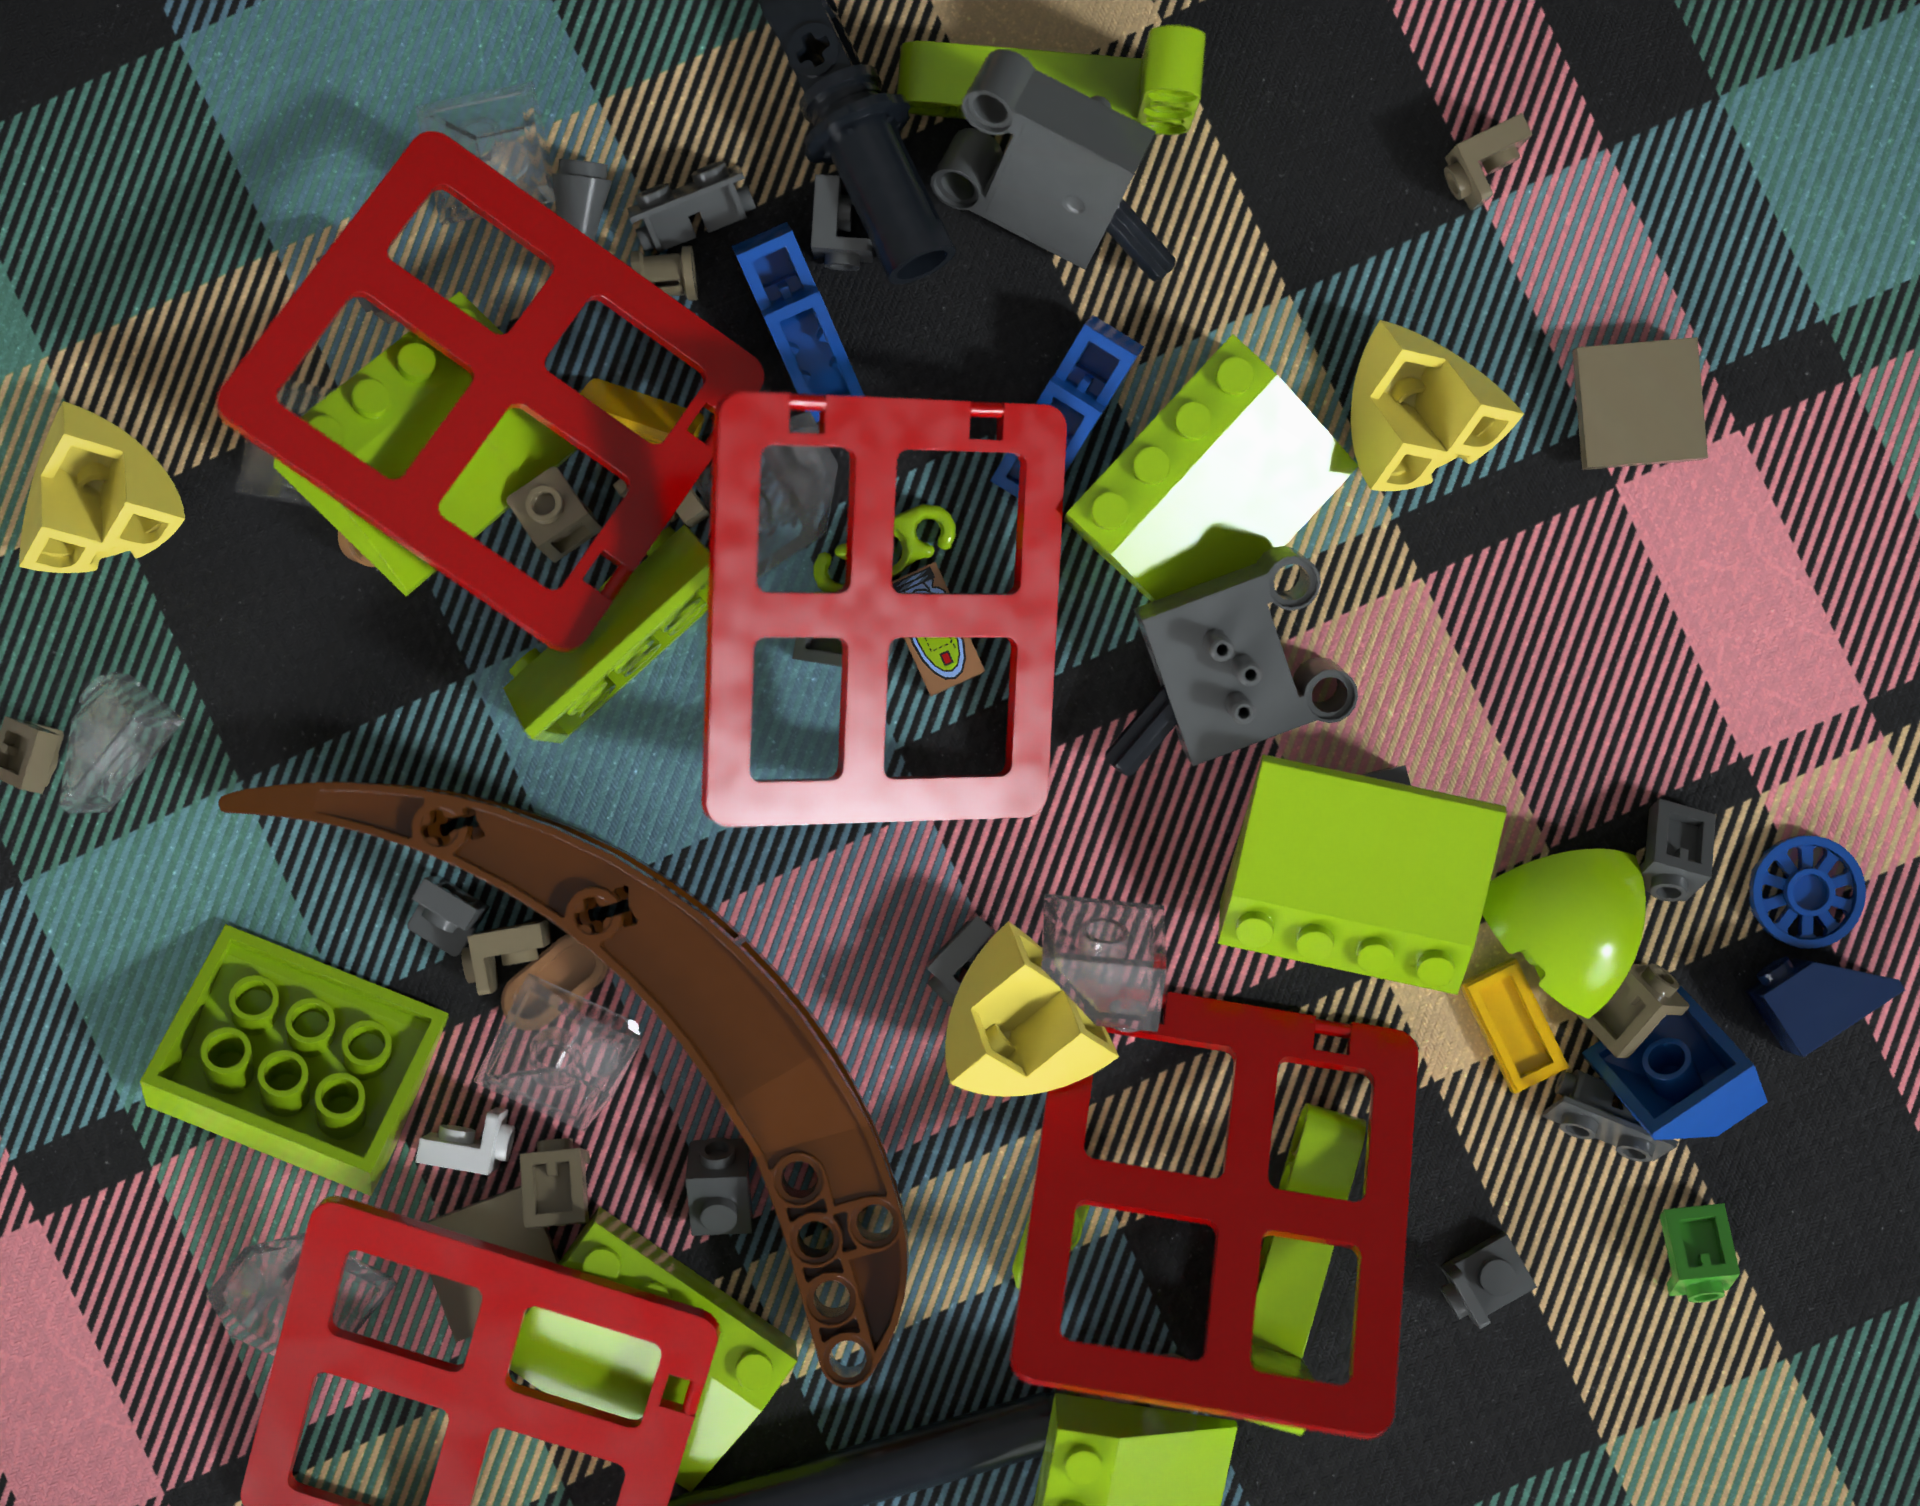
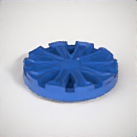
(1807, 891)

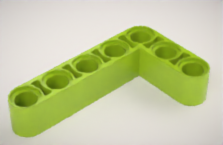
(1153, 90)
(1292, 1270)

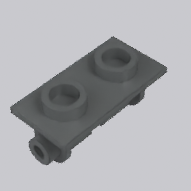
(668, 210)
(1588, 1114)

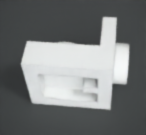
(457, 1149)

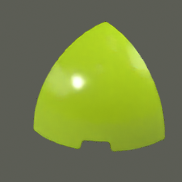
(1573, 920)

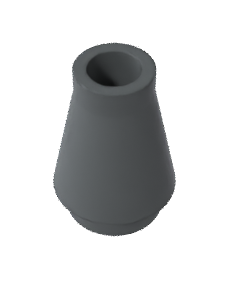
(581, 193)

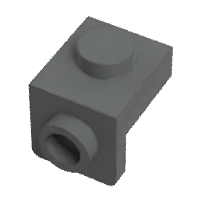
(719, 1187)

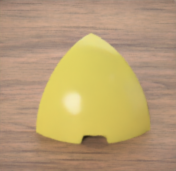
(1421, 410)
(94, 497)
(1017, 1027)

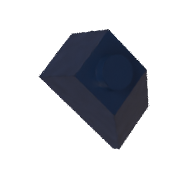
(1816, 1001)

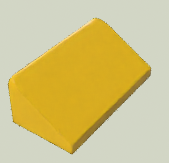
(637, 411)

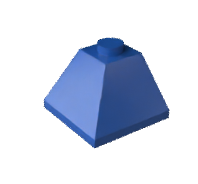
(1682, 1077)

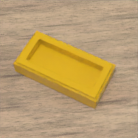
(1513, 1025)

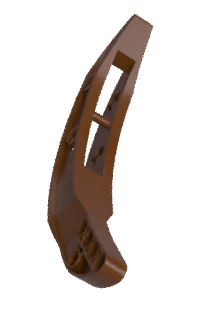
(716, 998)

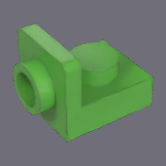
(1699, 1252)

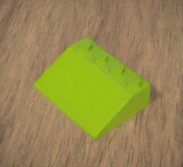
(386, 421)
(1212, 479)
(657, 604)
(1360, 874)
(294, 1059)
(619, 1370)
(1132, 1456)

